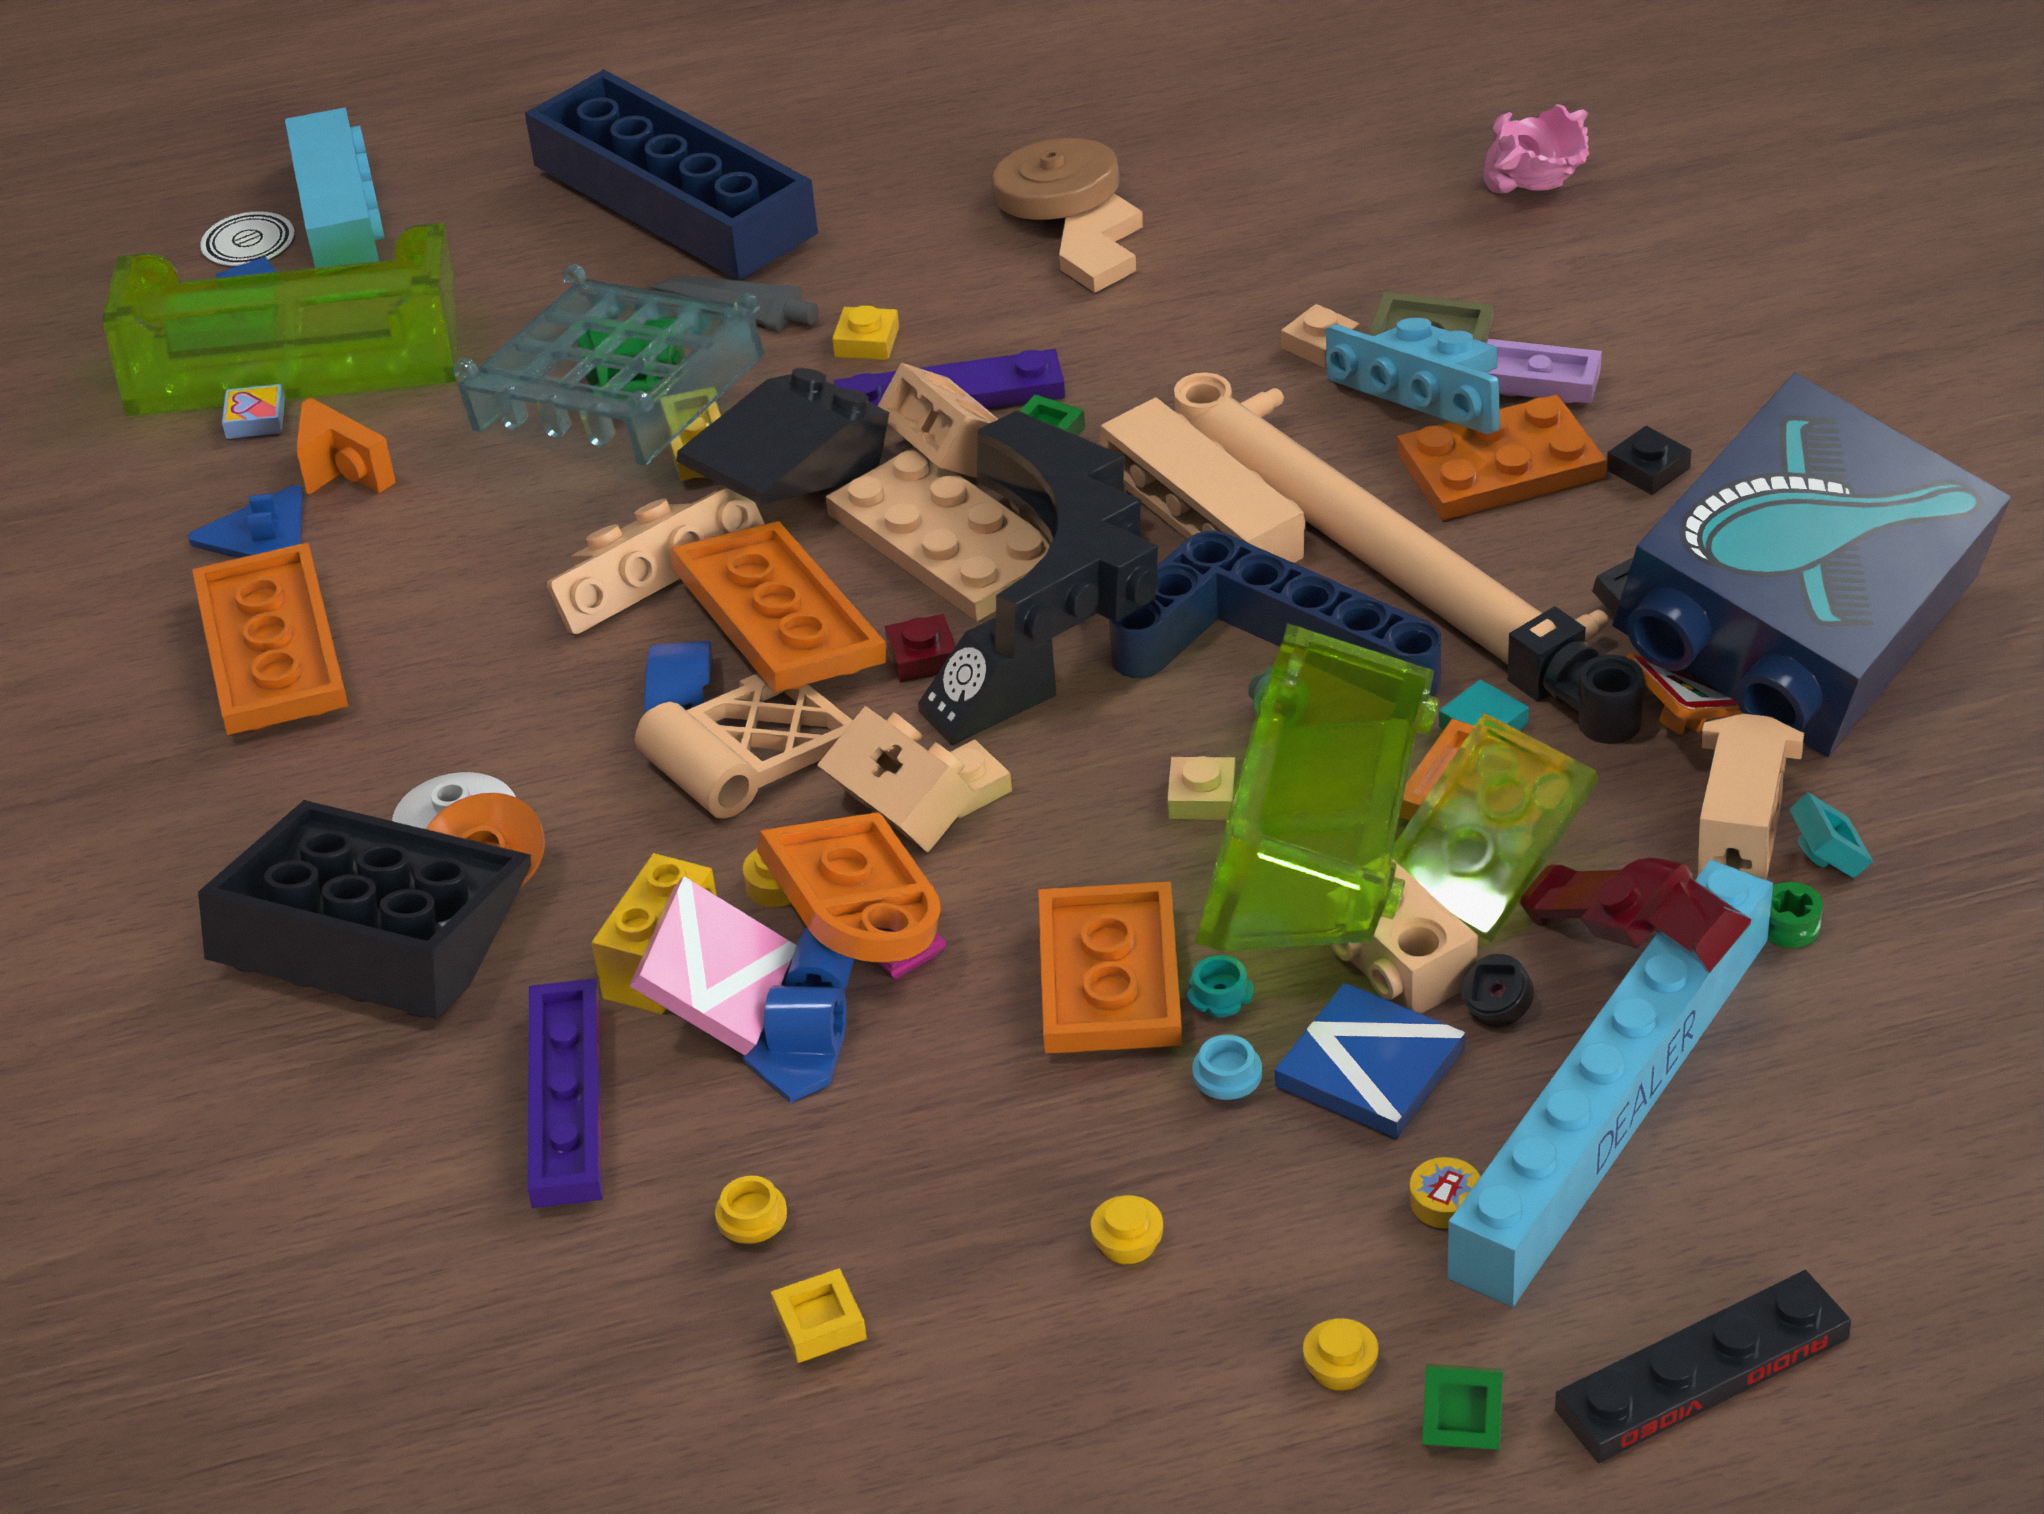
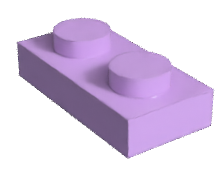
(1546, 371)

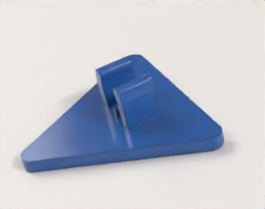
(262, 526)

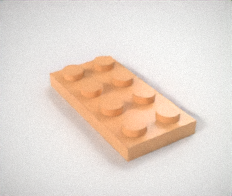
(940, 530)

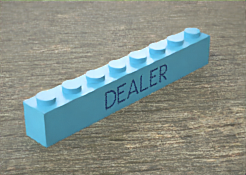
(1597, 1101)

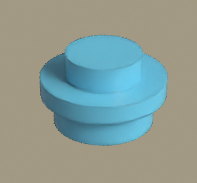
(1227, 1068)

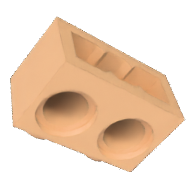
(936, 417)
(1417, 954)

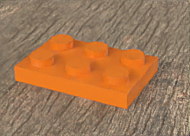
(1530, 456)
(1109, 968)

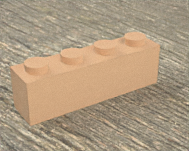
(1200, 484)

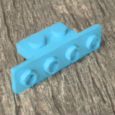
(1421, 370)

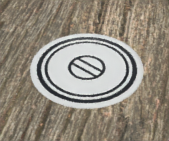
(247, 238)

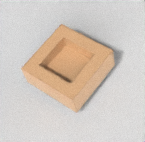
(1307, 333)
(983, 775)
(1201, 787)

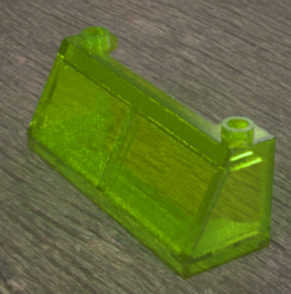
(294, 328)
(1318, 799)

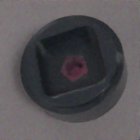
(1497, 990)

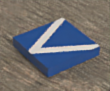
(1370, 1060)

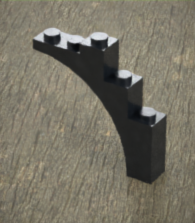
(1092, 525)

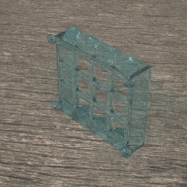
(720, 332)

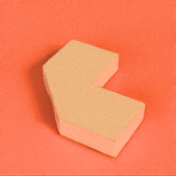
(1090, 244)

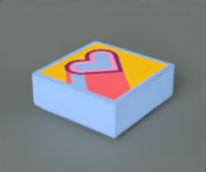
(253, 411)

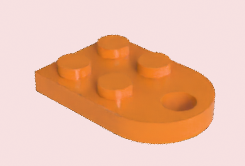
(850, 881)

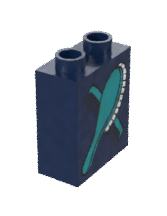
(1808, 562)

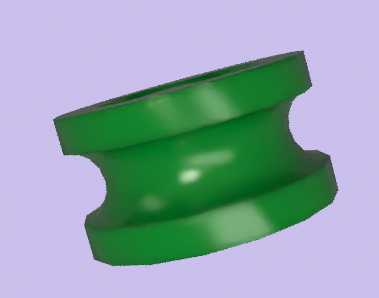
(1794, 915)

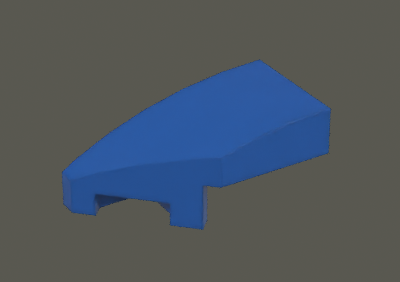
(677, 674)

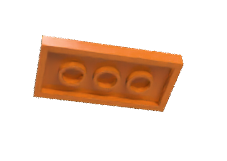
(778, 606)
(268, 639)

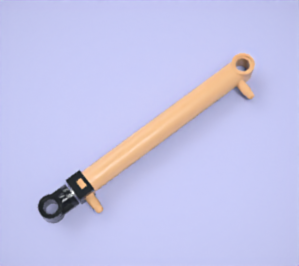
(1540, 650)

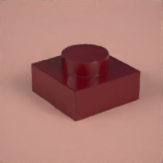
(919, 646)

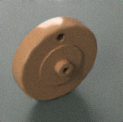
(1055, 178)

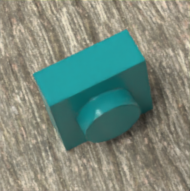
(1829, 836)

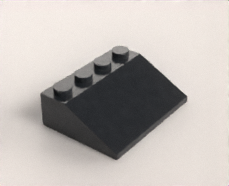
(361, 907)

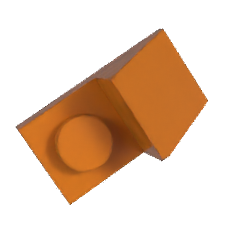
(337, 445)

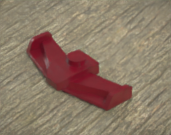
(1635, 902)

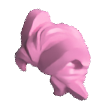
(1536, 150)

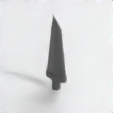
(777, 302)

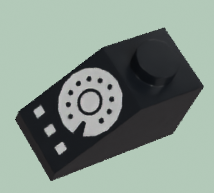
(984, 686)

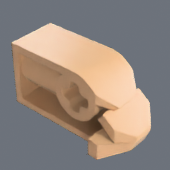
(1744, 790)

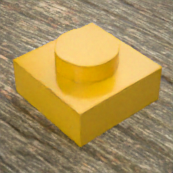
(865, 333)
(818, 1315)

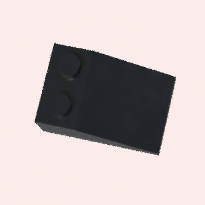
(790, 439)

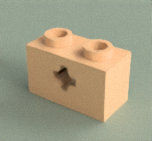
(896, 776)

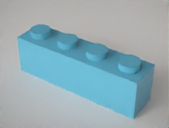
(335, 188)

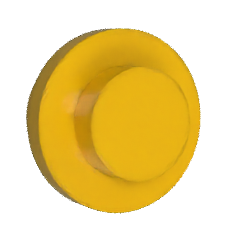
(750, 1210)
(1127, 1228)
(1340, 1353)

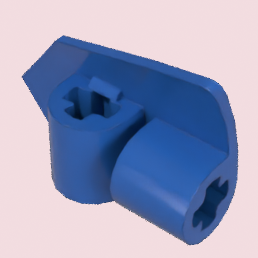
(804, 1022)

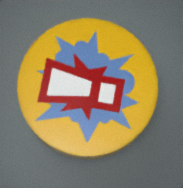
(1440, 1189)

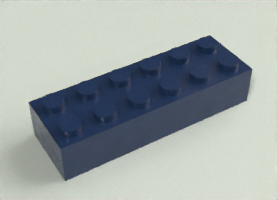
(672, 174)

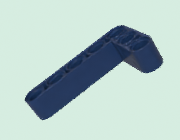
(1259, 593)

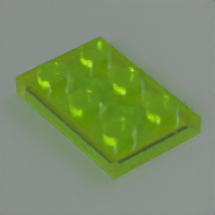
(1492, 822)

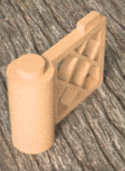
(716, 760)

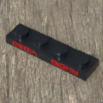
(1701, 1365)

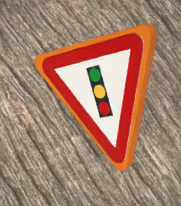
(1685, 699)

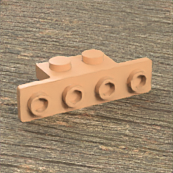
(636, 560)

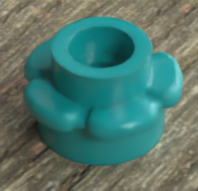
(1219, 986)

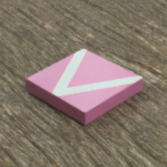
(713, 965)

